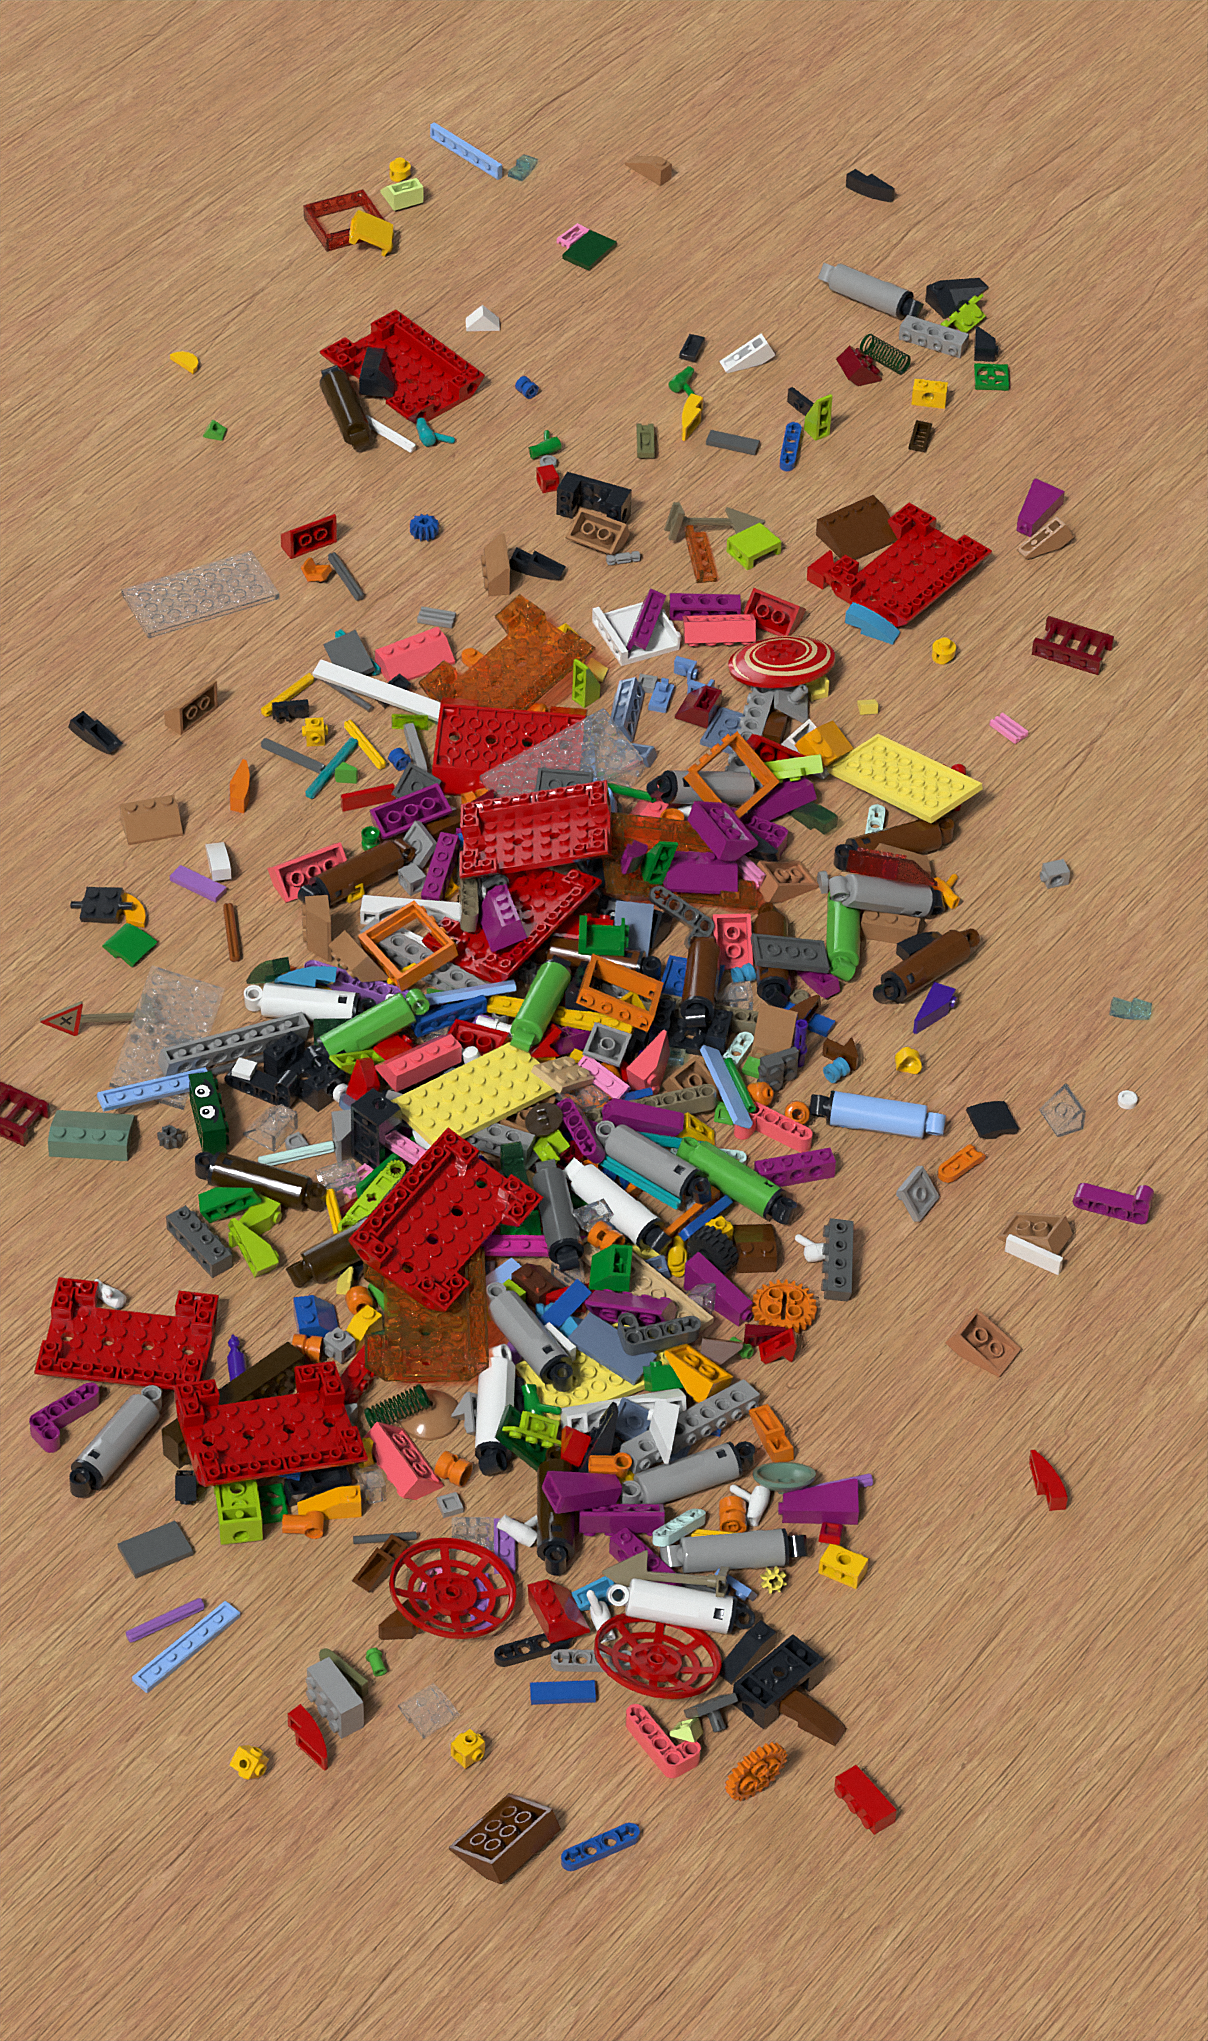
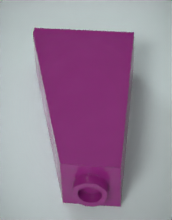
(1038, 507)
(784, 798)
(643, 1117)
(728, 1298)
(580, 1490)
(822, 1503)

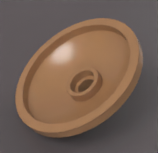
(433, 1422)

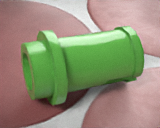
(746, 1352)
(374, 1657)

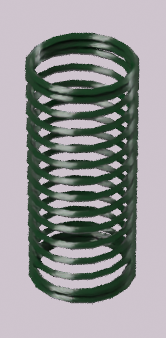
(872, 345)
(424, 1401)

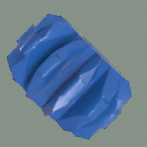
(424, 527)

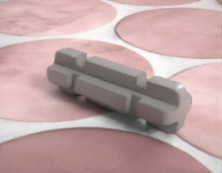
(623, 558)

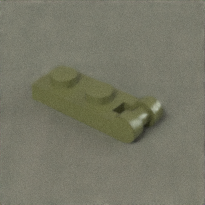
(645, 440)
(356, 1680)

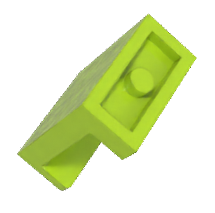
(752, 544)

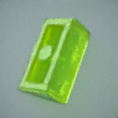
(420, 721)

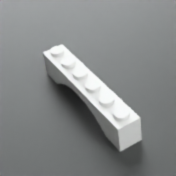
(382, 907)
(587, 1416)

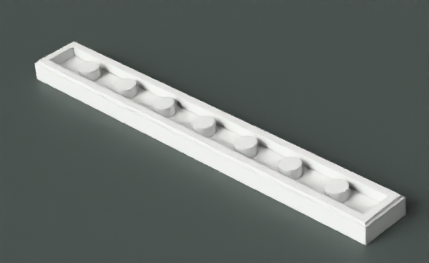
(377, 689)

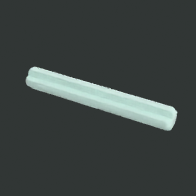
(297, 1153)

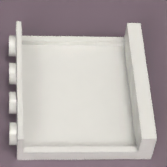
(617, 627)

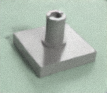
(792, 701)
(422, 842)
(917, 1193)

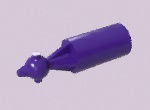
(235, 1359)

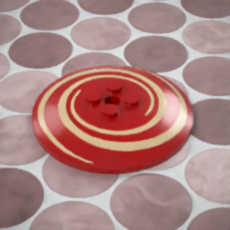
(781, 661)

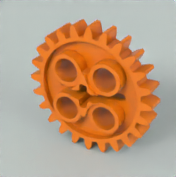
(799, 1305)
(756, 1771)

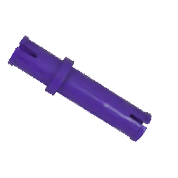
(801, 1029)

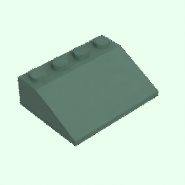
(90, 1135)

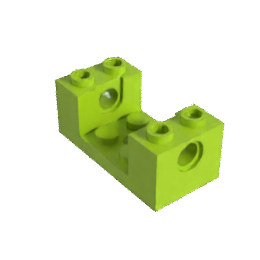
(238, 1513)

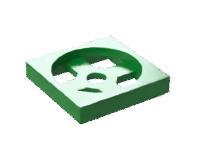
(990, 383)
(276, 1489)

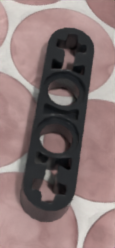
(532, 1644)

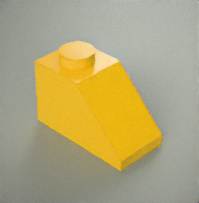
(696, 1129)
(364, 1323)

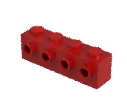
(356, 1378)

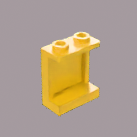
(371, 230)

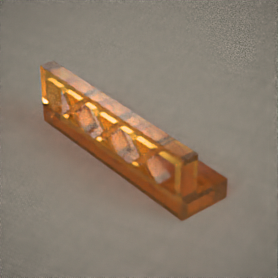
(696, 557)

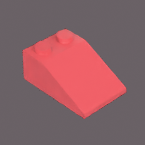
(733, 938)
(650, 1065)

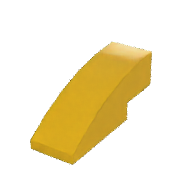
(691, 415)

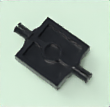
(102, 904)

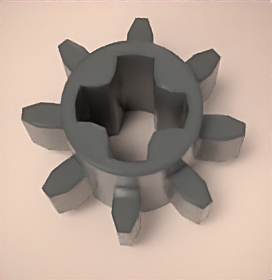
(528, 971)
(169, 1137)

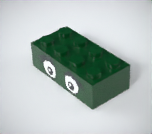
(208, 1112)

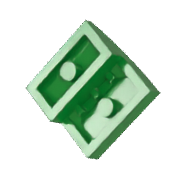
(129, 944)

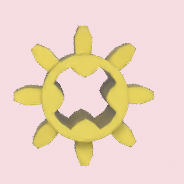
(770, 1574)

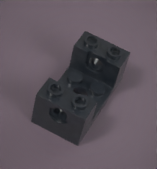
(580, 491)
(714, 1035)
(289, 1055)
(370, 1121)
(762, 1691)

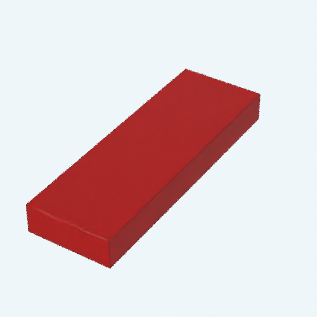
(367, 797)

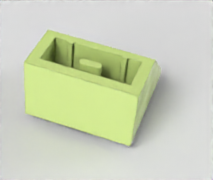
(403, 194)

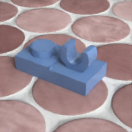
(661, 696)
(741, 1590)

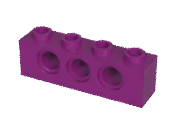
(703, 604)
(441, 867)
(798, 1167)
(626, 1544)

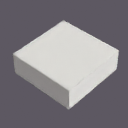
(244, 1068)

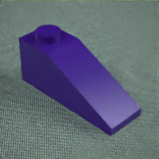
(936, 1006)

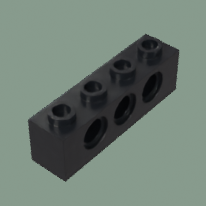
(574, 987)

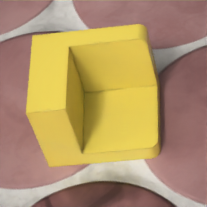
(818, 688)

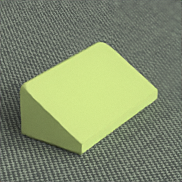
(687, 1730)

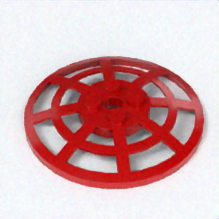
(453, 1582)
(655, 1660)

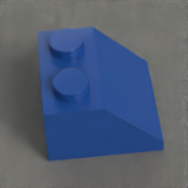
(314, 1316)

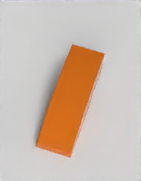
(240, 788)
(771, 1434)

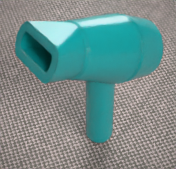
(429, 437)

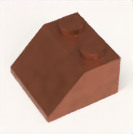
(535, 1282)

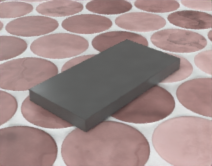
(789, 953)

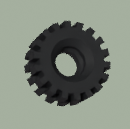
(714, 1248)

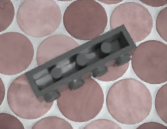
(199, 1241)
(838, 1259)

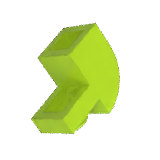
(551, 1146)

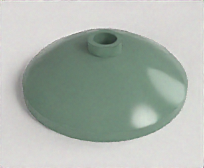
(784, 1476)

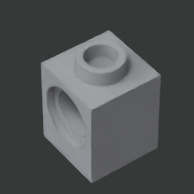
(1055, 874)
(411, 879)

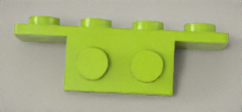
(967, 317)
(795, 767)
(535, 1429)

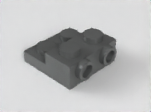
(778, 1068)

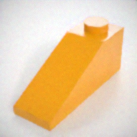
(335, 1503)

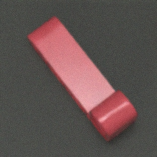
(778, 1128)
(670, 1759)

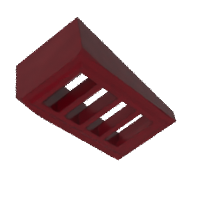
(758, 1334)

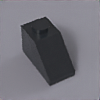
(984, 346)
(185, 1486)

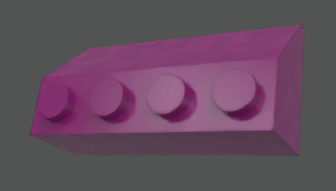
(401, 813)
(721, 830)
(701, 873)
(500, 919)
(646, 1309)
(613, 1518)

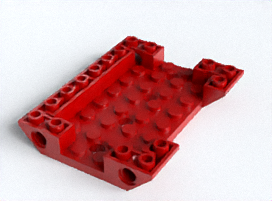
(421, 363)
(916, 585)
(464, 760)
(573, 814)
(546, 912)
(422, 1209)
(125, 1360)
(272, 1450)

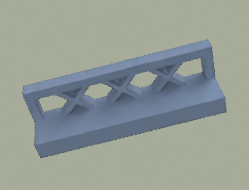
(627, 706)

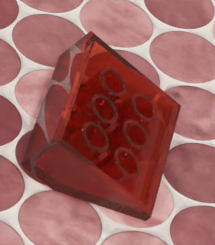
(887, 866)

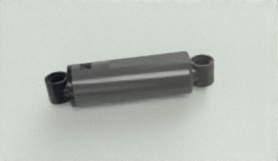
(559, 1224)

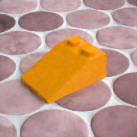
(825, 740)
(697, 1373)

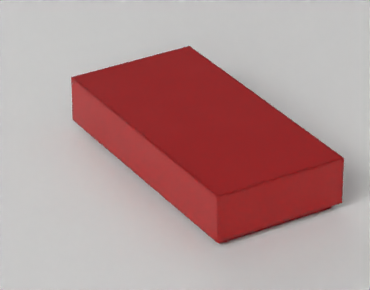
(830, 1533)

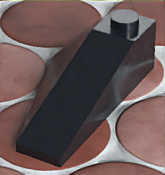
(950, 295)
(376, 374)
(660, 924)
(601, 1437)

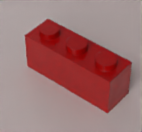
(864, 1799)

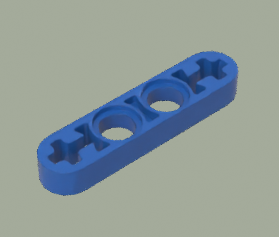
(790, 446)
(705, 1217)
(598, 1844)

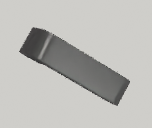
(679, 913)
(685, 1329)

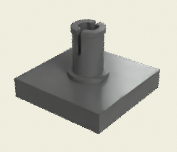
(413, 780)
(711, 1708)

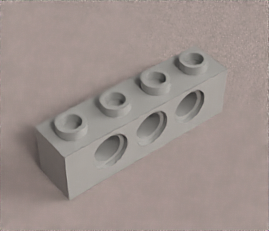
(933, 336)

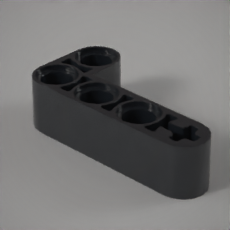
(267, 1087)

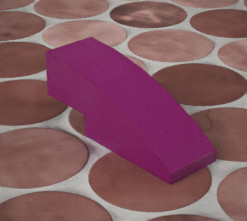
(633, 857)
(822, 983)

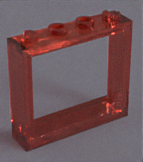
(333, 205)

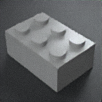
(334, 1698)

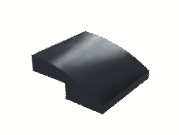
(992, 1119)

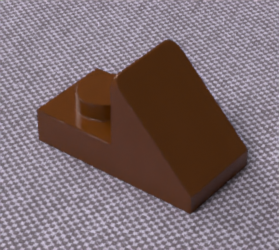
(848, 1052)

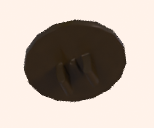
(544, 1119)

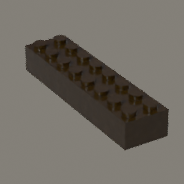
(265, 1379)

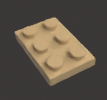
(563, 1074)

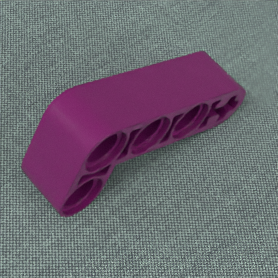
(770, 832)
(569, 1039)
(581, 1131)
(1115, 1203)
(50, 1419)

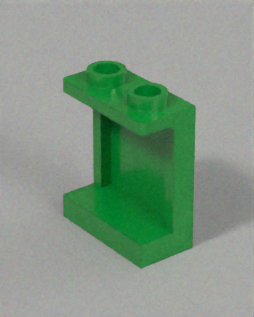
(602, 938)

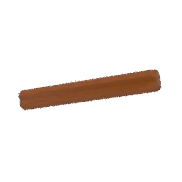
(231, 932)

